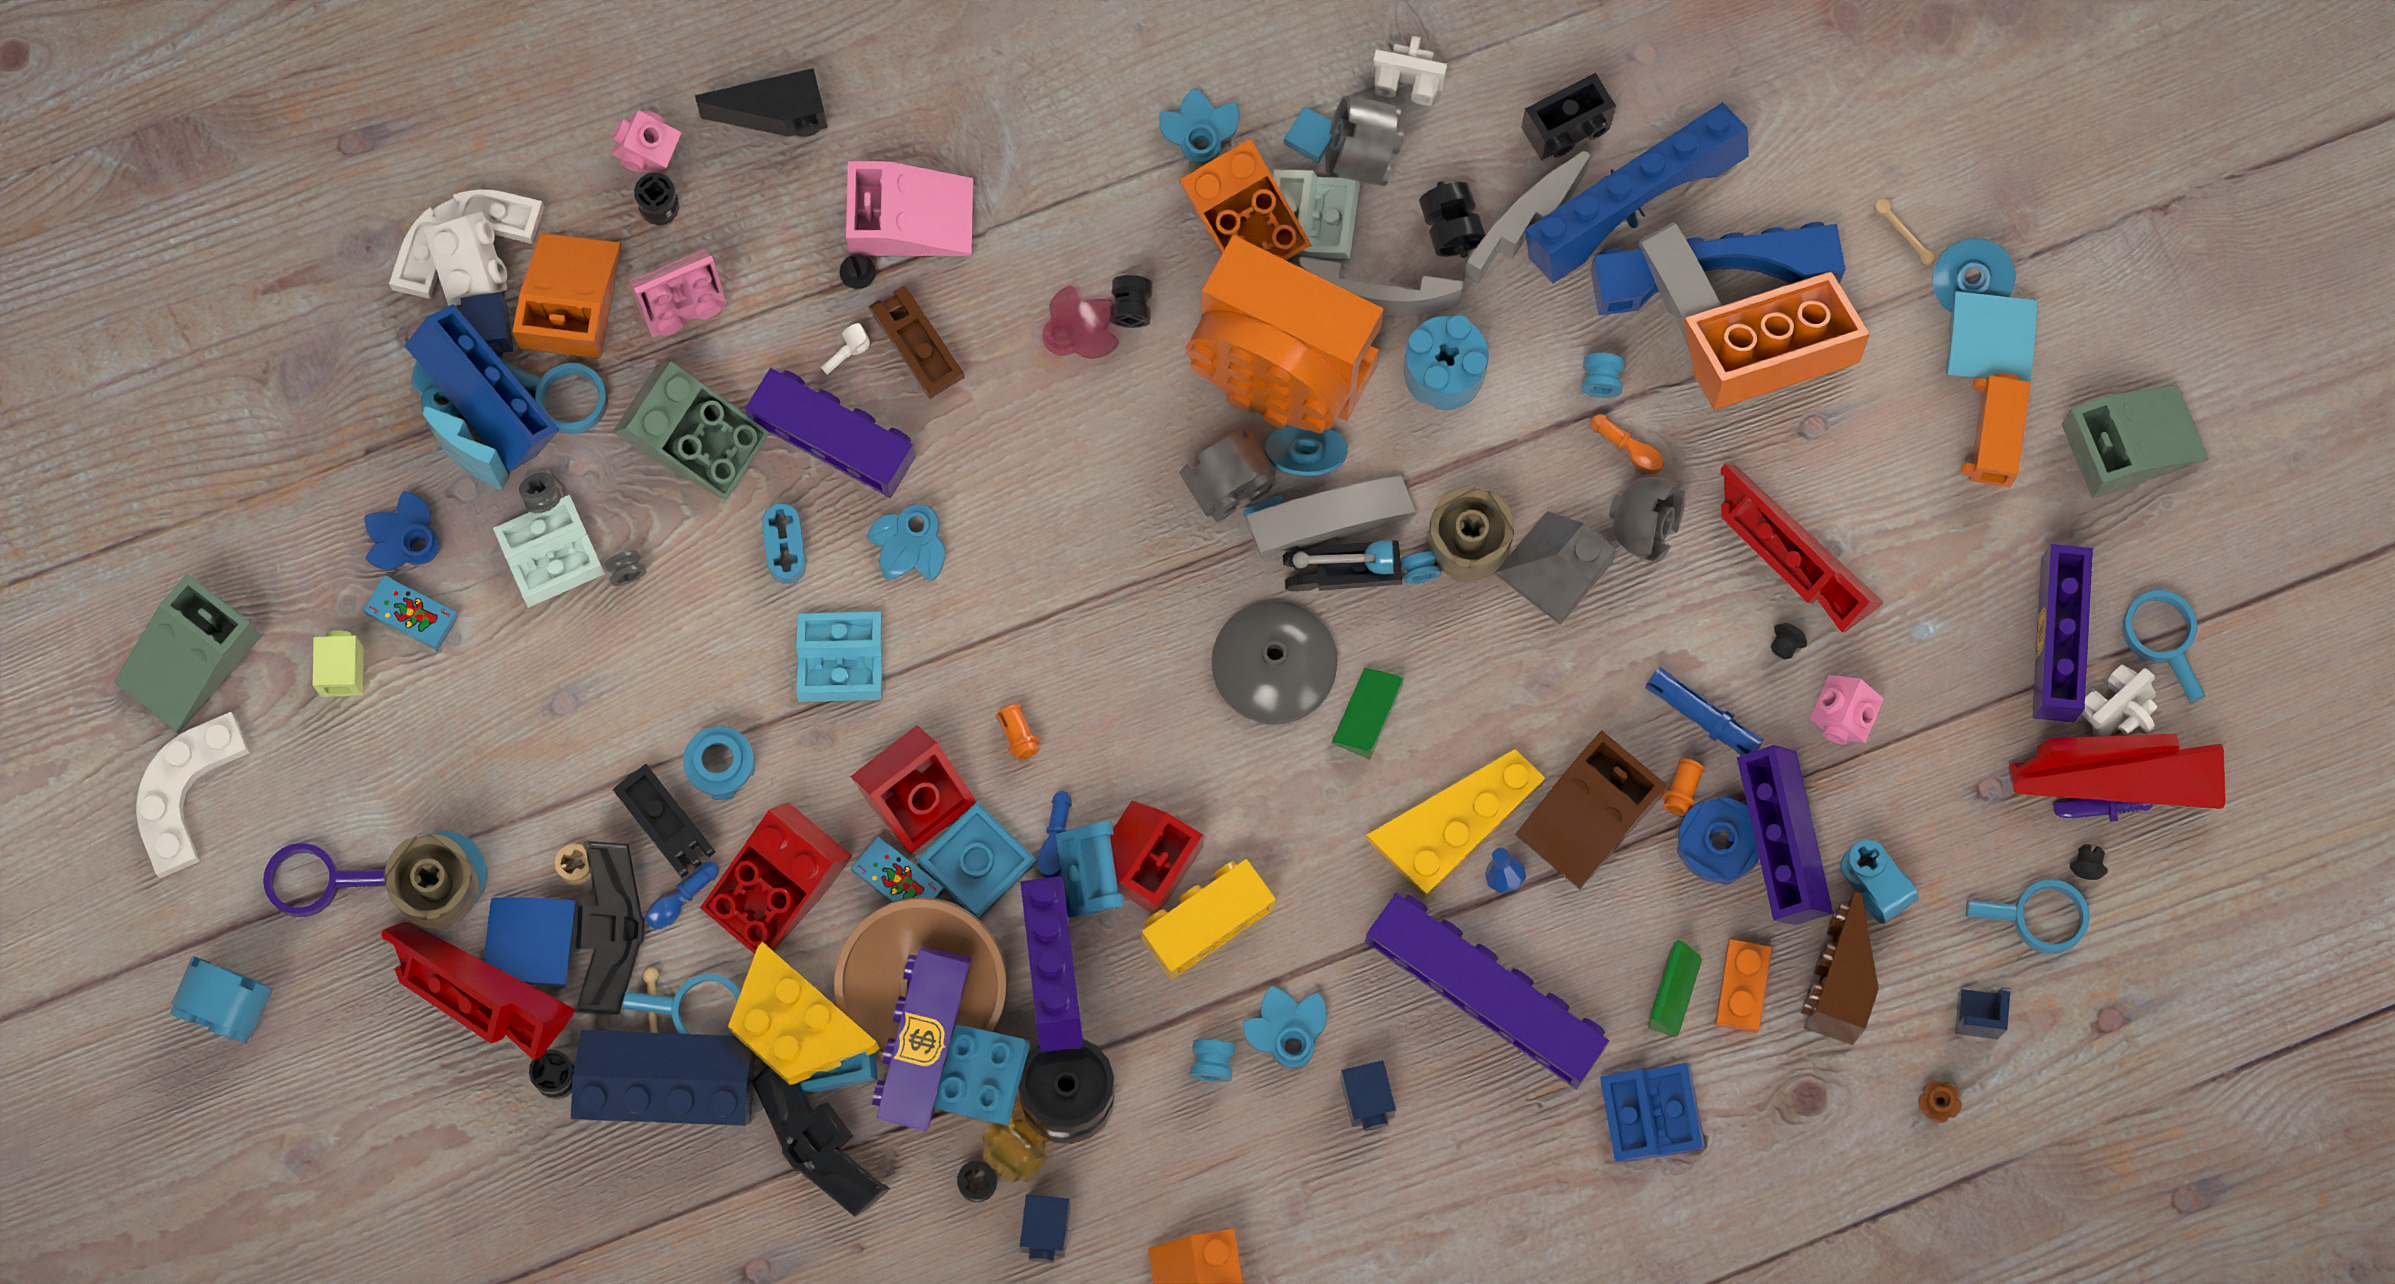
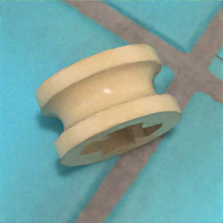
(570, 852)

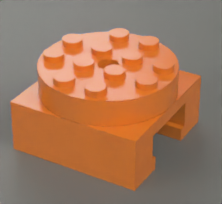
(1283, 339)

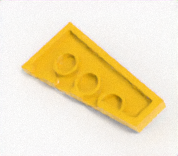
(1449, 826)

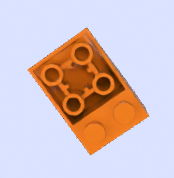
(1243, 200)
(567, 296)

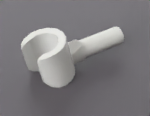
(857, 343)

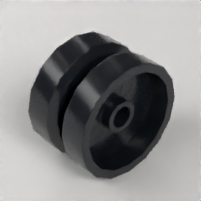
(1072, 1114)

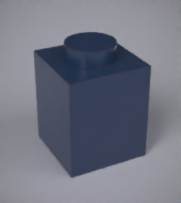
(490, 319)
(1368, 1095)
(1044, 1227)

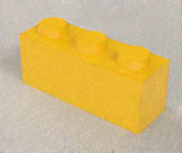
(1207, 918)

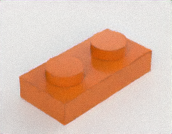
(1743, 986)

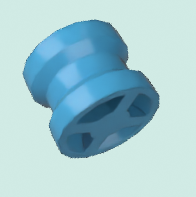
(1602, 375)
(1212, 1060)

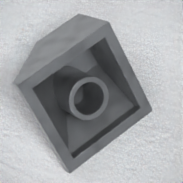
(1557, 564)

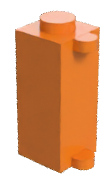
(1999, 430)

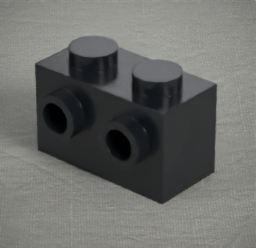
(1569, 117)

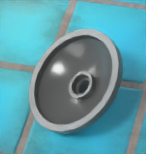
(1269, 688)

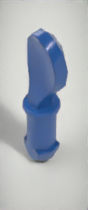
(1048, 857)
(667, 908)

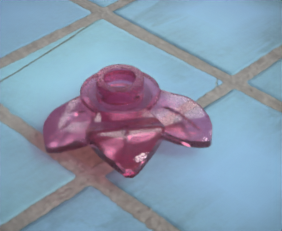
(1083, 321)

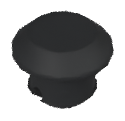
(857, 271)
(1787, 640)
(2089, 864)

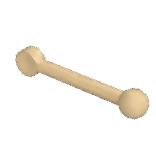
(1882, 208)
(650, 977)

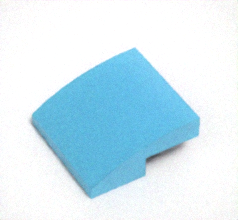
(1991, 335)
(459, 444)
(839, 656)

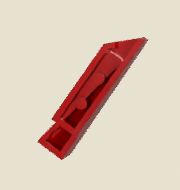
(1794, 552)
(2125, 770)
(476, 992)

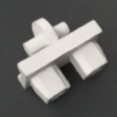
(1410, 67)
(2125, 710)

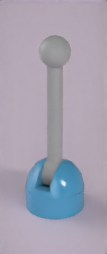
(1377, 558)

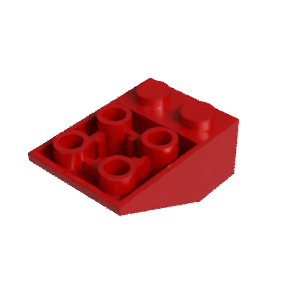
(775, 878)

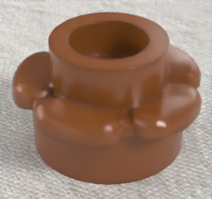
(1934, 1111)

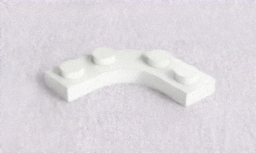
(508, 214)
(167, 782)

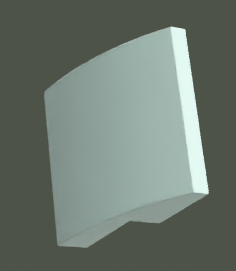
(1323, 208)
(548, 552)

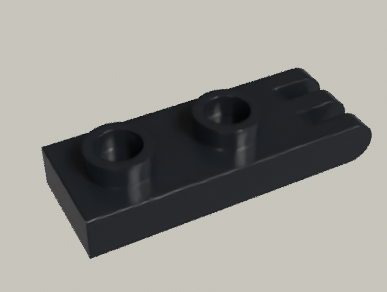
(662, 819)

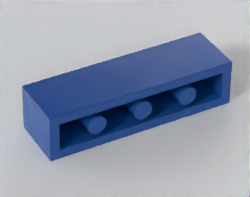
(481, 387)

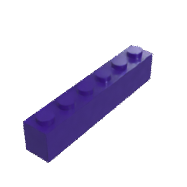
(1487, 990)

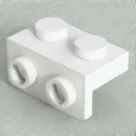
(466, 257)

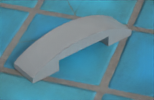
(1433, 295)

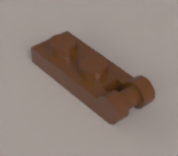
(917, 342)

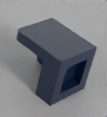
(1983, 1013)

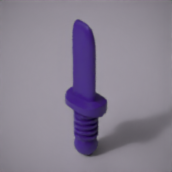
(2090, 807)

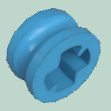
(1420, 567)

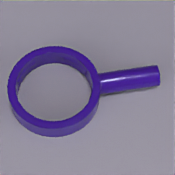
(337, 879)

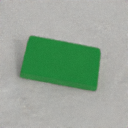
(1368, 712)
(1675, 989)

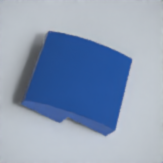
(531, 939)
(1652, 1113)

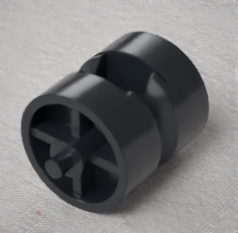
(1450, 214)

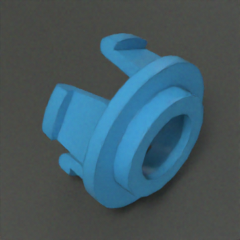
(723, 784)

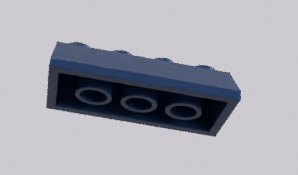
(662, 1078)

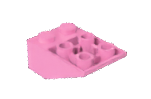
(907, 211)
(679, 293)

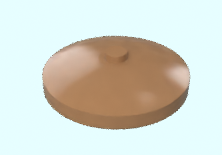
(877, 952)

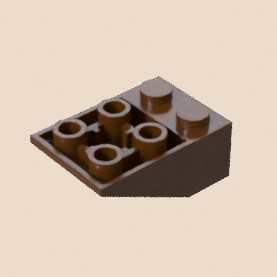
(1591, 809)
(1848, 982)

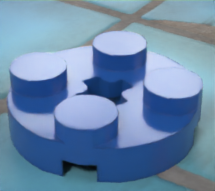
(1696, 847)

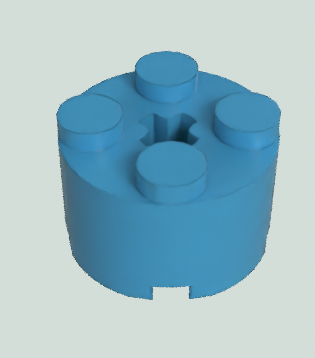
(1449, 340)
(220, 998)

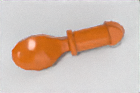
(1641, 455)

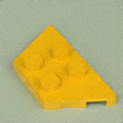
(793, 1022)

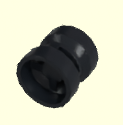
(658, 208)
(1131, 301)
(550, 1068)

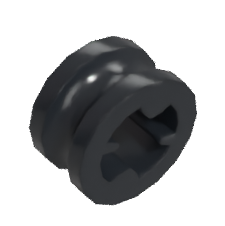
(989, 1178)

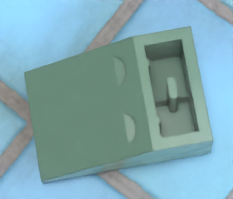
(691, 430)
(2132, 438)
(185, 653)

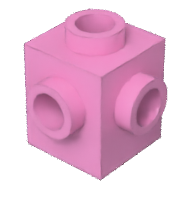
(644, 142)
(1846, 709)

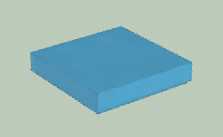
(976, 861)

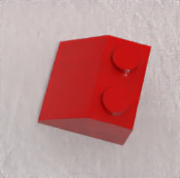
(914, 789)

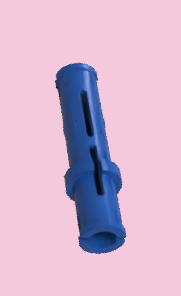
(1695, 707)

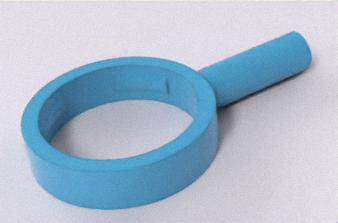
(541, 384)
(2175, 658)
(2014, 913)
(671, 1005)

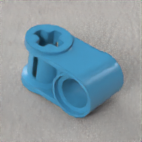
(1883, 886)

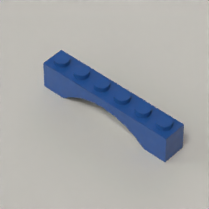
(1578, 227)
(1626, 284)

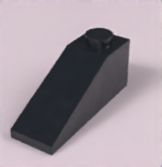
(773, 105)

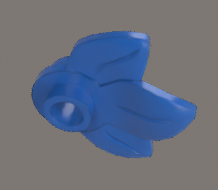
(399, 531)

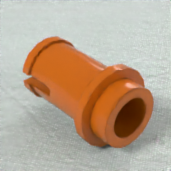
(1018, 733)
(1683, 787)

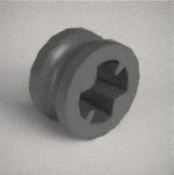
(540, 492)
(625, 568)

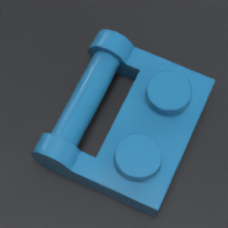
(1088, 870)

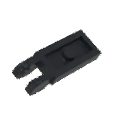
(1341, 575)

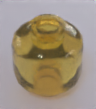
(1014, 1150)

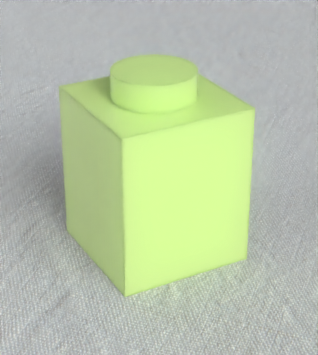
(338, 664)

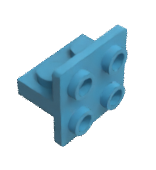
(981, 1075)

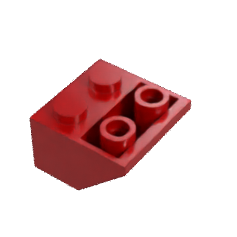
(1152, 854)

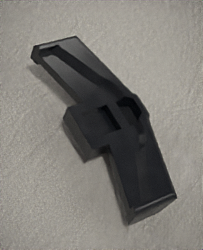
(610, 928)
(814, 1141)

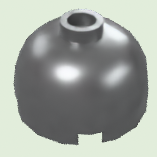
(1647, 515)

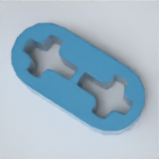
(793, 542)

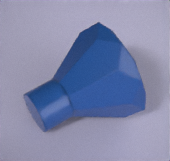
(1505, 872)

